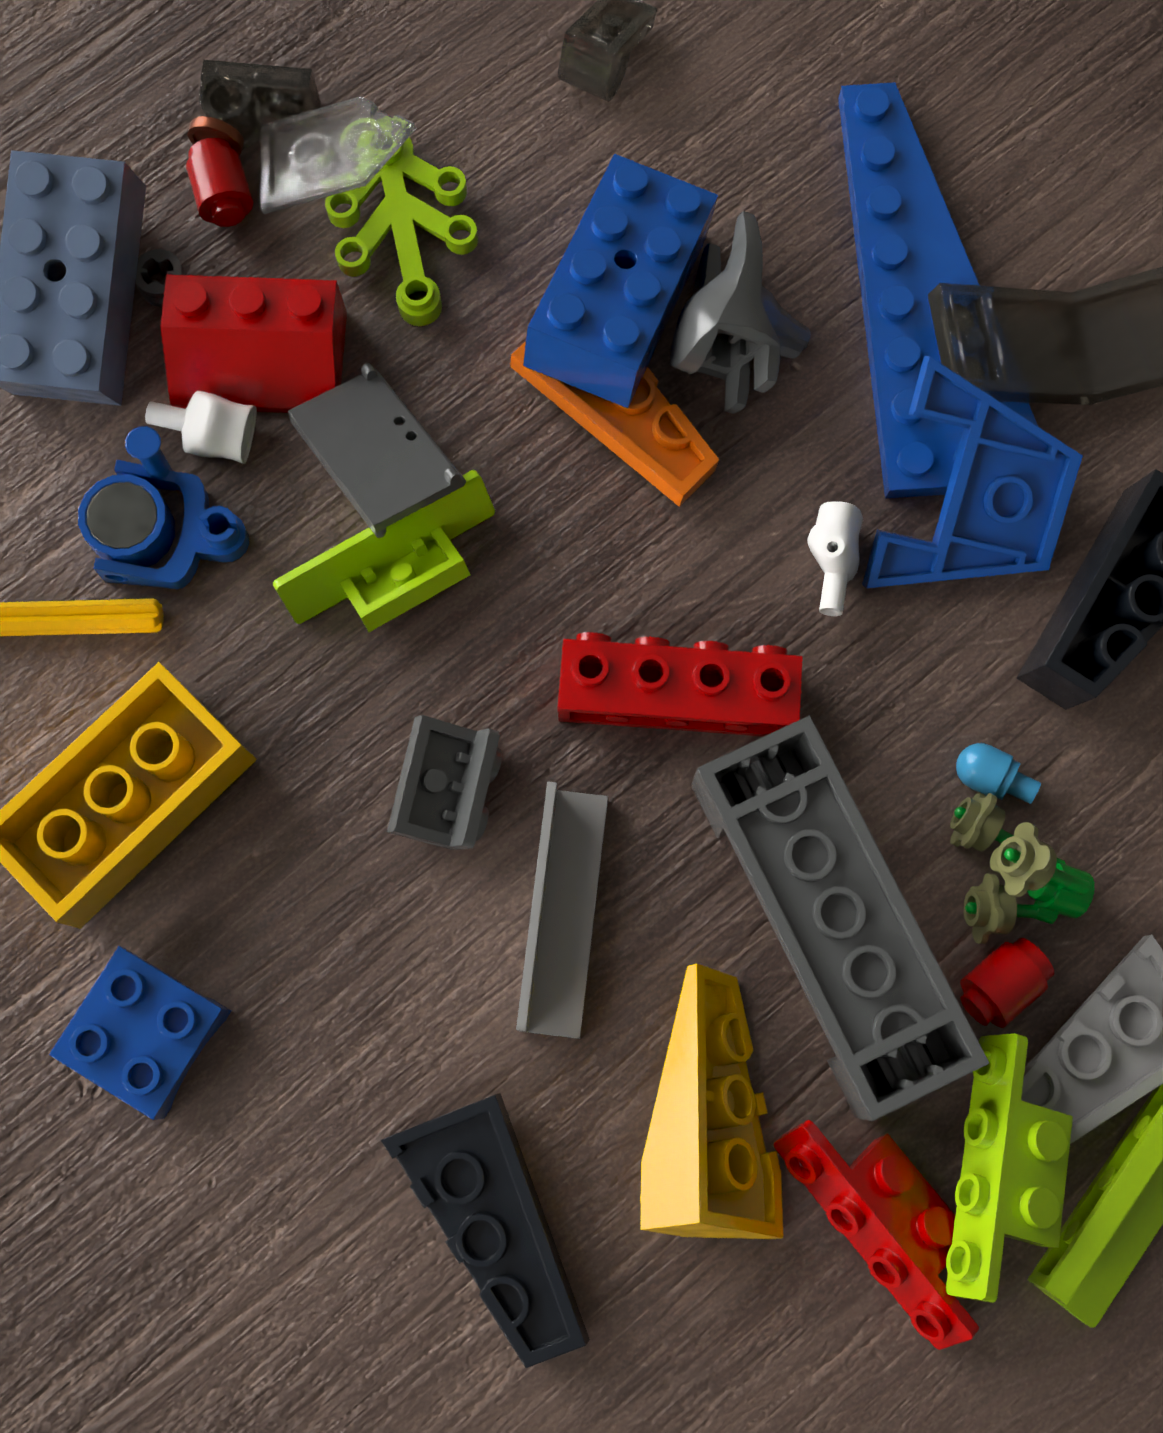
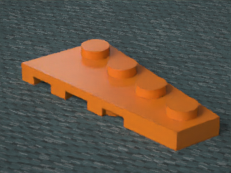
(647, 435)

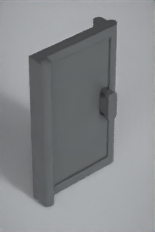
(374, 461)

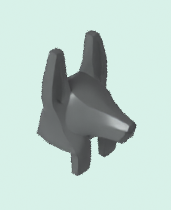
(735, 320)

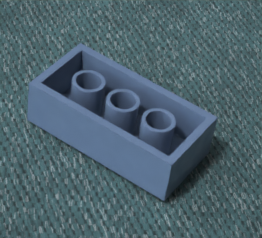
(68, 276)

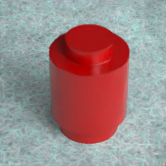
(218, 182)
(1006, 983)

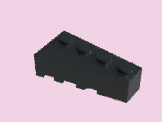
(1109, 604)

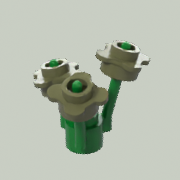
(1024, 865)

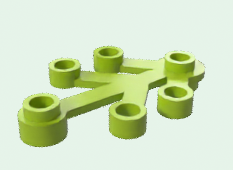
(399, 212)

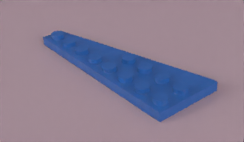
(902, 253)

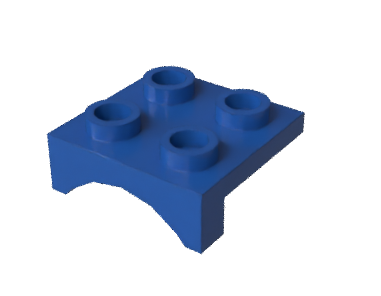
(138, 1033)

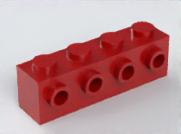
(678, 686)

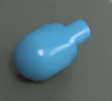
(994, 772)

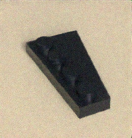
(488, 1208)

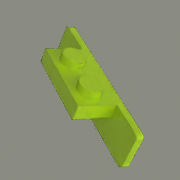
(393, 571)
(1009, 1172)

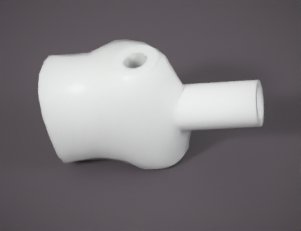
(209, 425)
(836, 549)

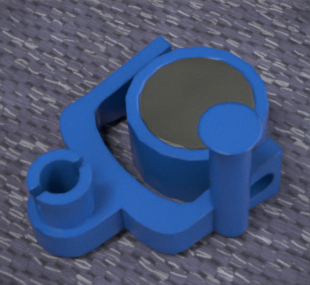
(134, 527)

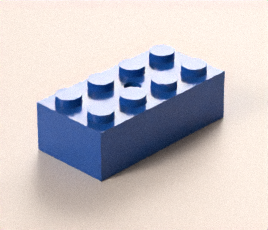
(619, 281)

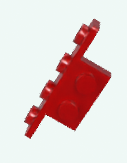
(889, 1220)

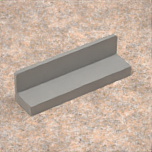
(562, 913)

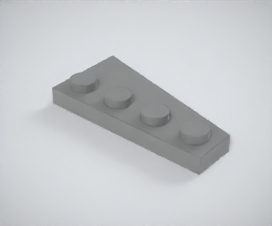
(1107, 1048)

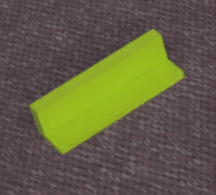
(1110, 1222)

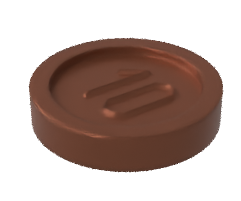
(209, 127)

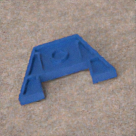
(1000, 499)

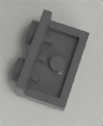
(445, 784)

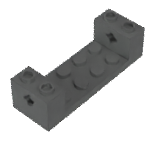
(839, 920)

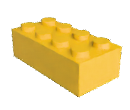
(117, 797)

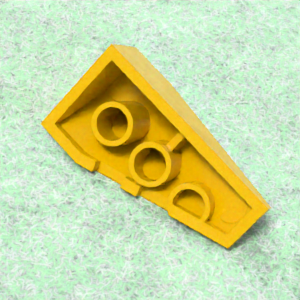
(705, 1143)

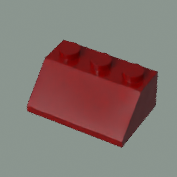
(252, 339)

